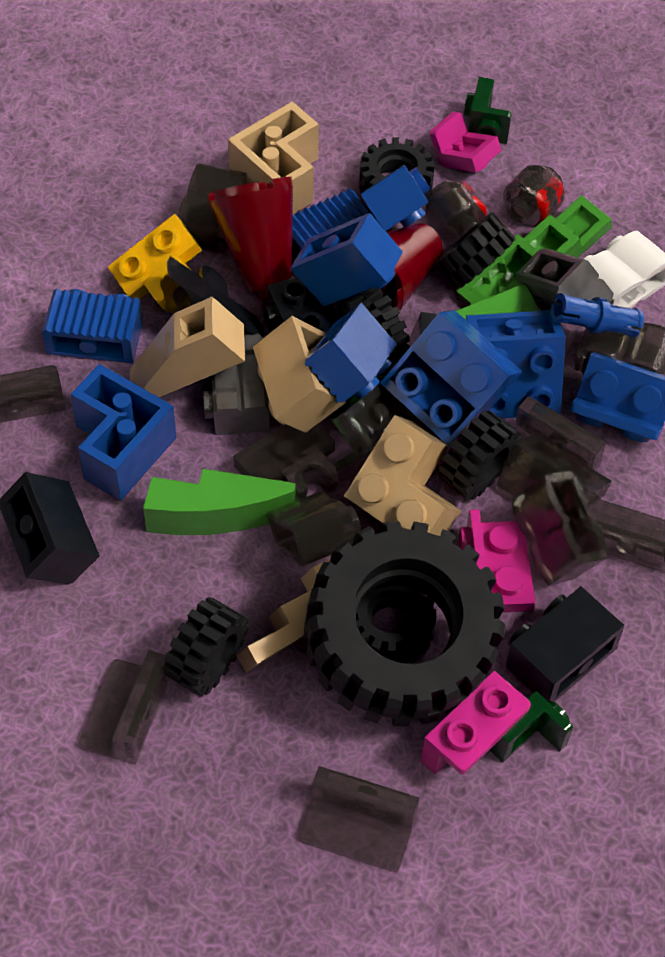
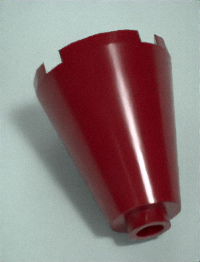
(257, 229)
(420, 250)

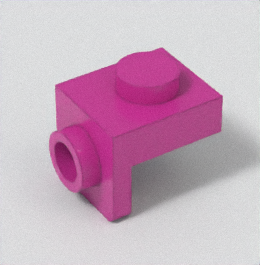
(460, 148)

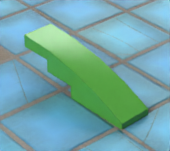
(569, 234)

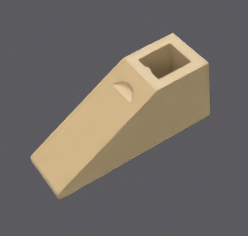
(190, 348)

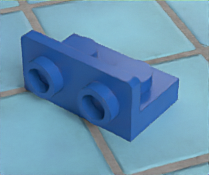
(622, 398)

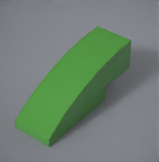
(214, 506)

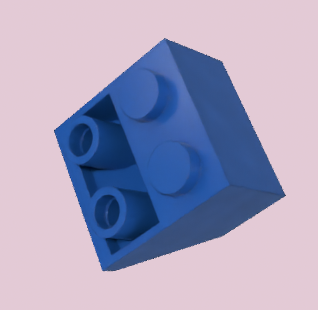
(450, 375)

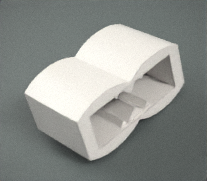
(630, 268)

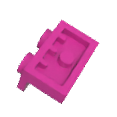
(506, 553)
(474, 726)

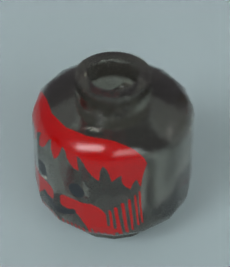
(534, 194)
(454, 209)

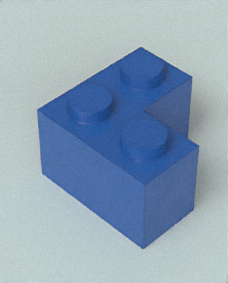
(125, 429)

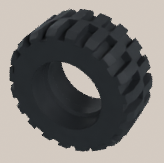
(424, 564)

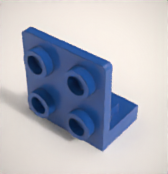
(535, 347)

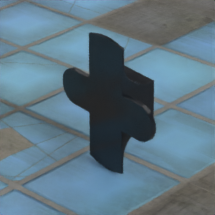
(208, 285)

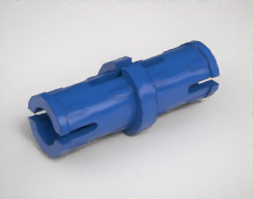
(597, 315)

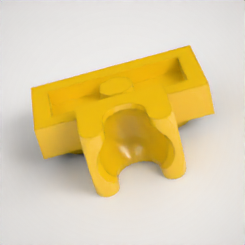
(145, 264)

